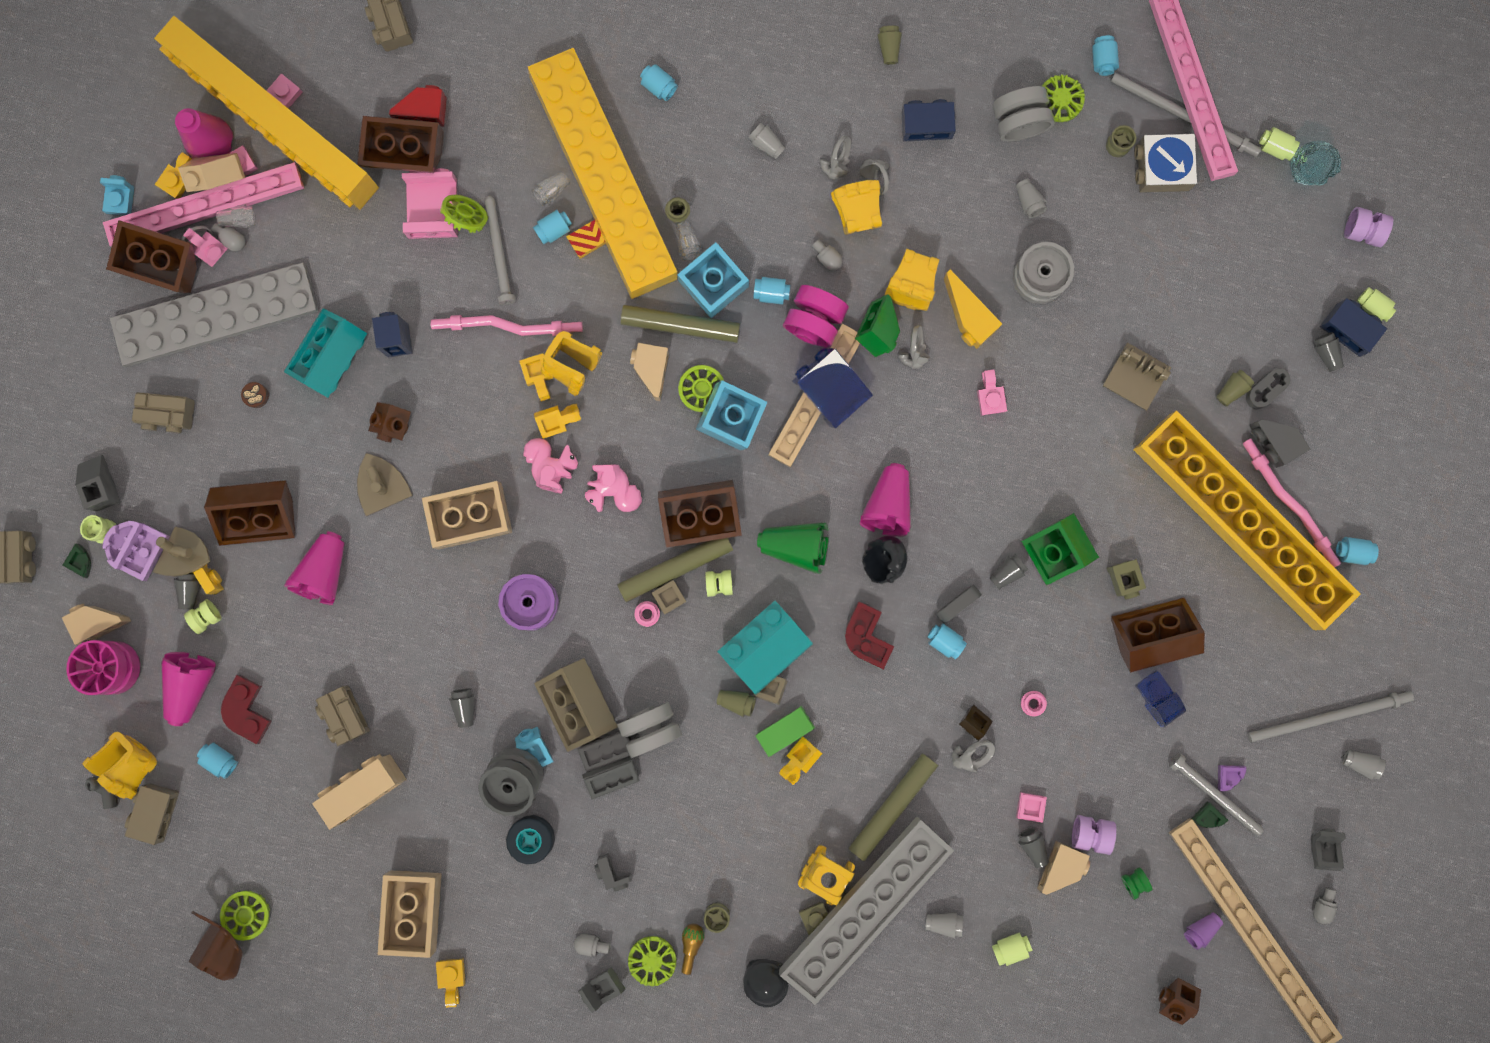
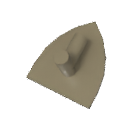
(380, 484)
(181, 553)

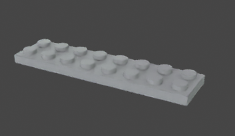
(214, 315)
(865, 911)

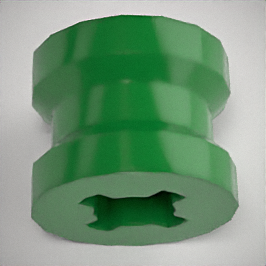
(1136, 883)

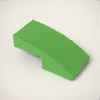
(785, 731)

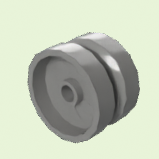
(1023, 113)
(1043, 272)
(649, 729)

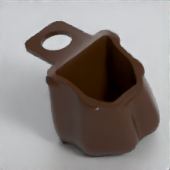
(217, 952)

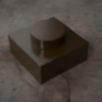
(976, 722)

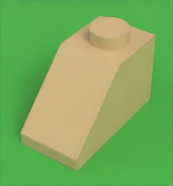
(211, 172)
(651, 366)
(92, 622)
(1064, 868)

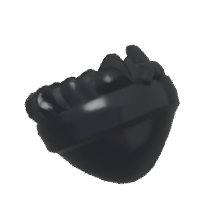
(885, 559)
(764, 983)

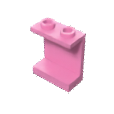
(424, 202)

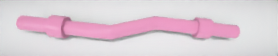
(457, 322)
(1261, 462)

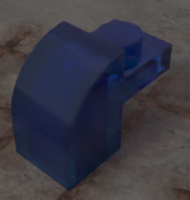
(1161, 700)

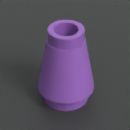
(1202, 931)

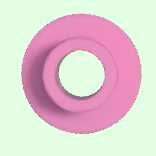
(639, 613)
(1041, 703)

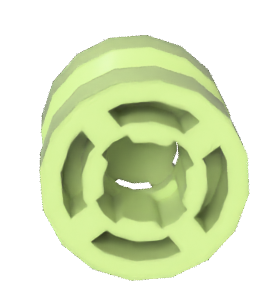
(95, 528)
(725, 583)
(204, 615)

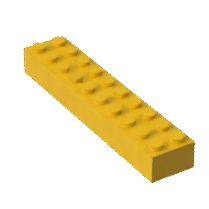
(265, 114)
(602, 173)
(1246, 521)

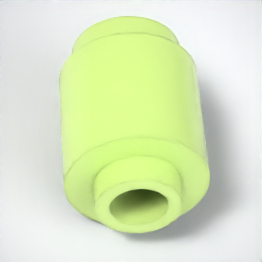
(1279, 144)
(1377, 304)
(1012, 949)

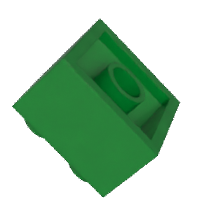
(1060, 549)

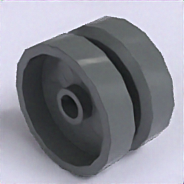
(511, 781)

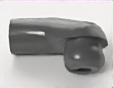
(108, 798)

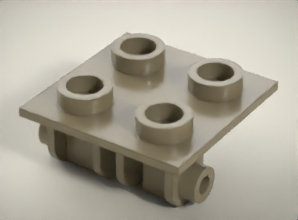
(1137, 376)

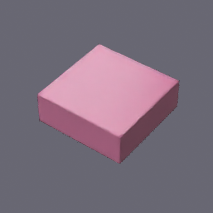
(1031, 807)

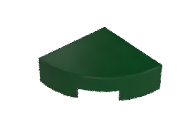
(78, 561)
(1209, 816)

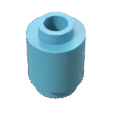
(1105, 55)
(658, 82)
(552, 226)
(771, 290)
(1357, 551)
(946, 641)
(216, 760)

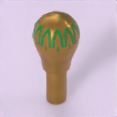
(692, 939)

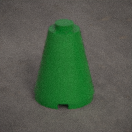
(796, 544)

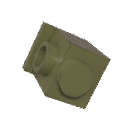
(1132, 572)

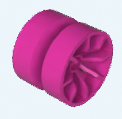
(817, 313)
(103, 667)

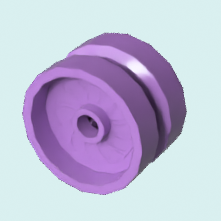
(514, 597)

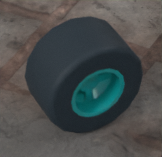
(522, 842)

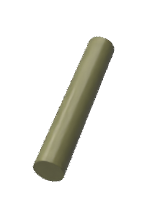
(680, 323)
(674, 568)
(893, 807)

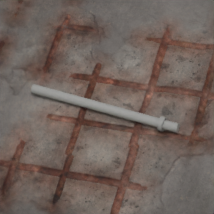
(1241, 143)
(1394, 701)

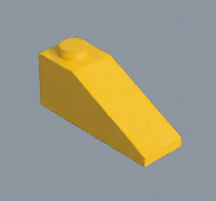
(972, 316)

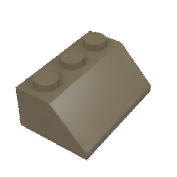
(575, 704)

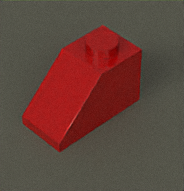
(422, 105)

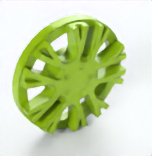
(1062, 97)
(462, 214)
(701, 387)
(245, 915)
(652, 961)

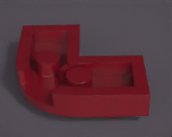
(859, 636)
(237, 711)

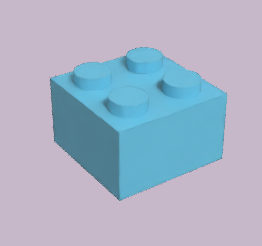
(713, 280)
(731, 415)

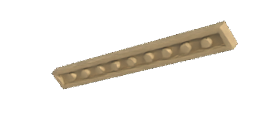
(1254, 933)

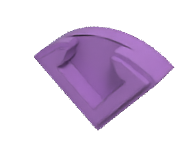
(1229, 776)

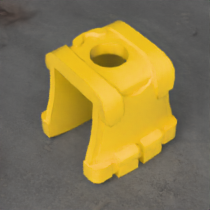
(858, 205)
(913, 281)
(582, 353)
(121, 765)
(817, 866)

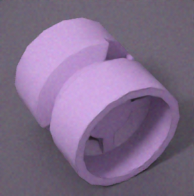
(1365, 225)
(1092, 834)

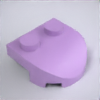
(133, 548)

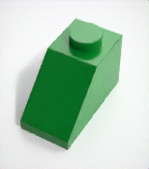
(879, 327)

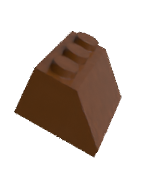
(400, 144)
(152, 257)
(251, 512)
(699, 513)
(1158, 634)

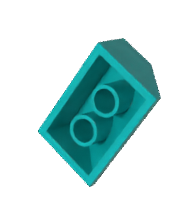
(326, 352)
(765, 647)

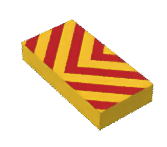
(586, 239)

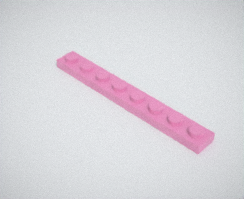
(1194, 89)
(206, 203)

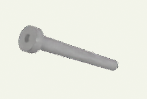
(506, 297)
(1178, 763)

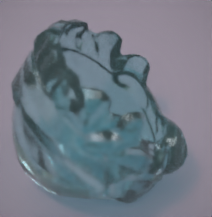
(1315, 163)

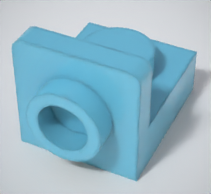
(117, 195)
(531, 741)

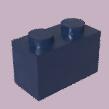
(928, 120)
(1354, 327)
(392, 335)

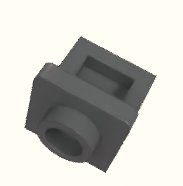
(1328, 850)
(605, 871)
(601, 989)

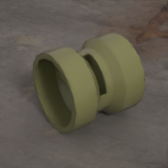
(1124, 136)
(714, 921)

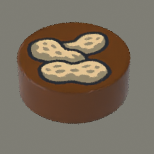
(254, 395)

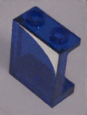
(832, 386)

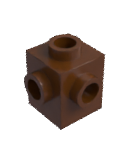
(389, 422)
(1179, 1001)

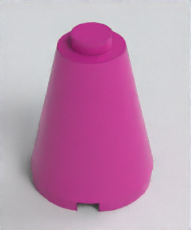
(203, 133)
(889, 503)
(319, 570)
(184, 685)

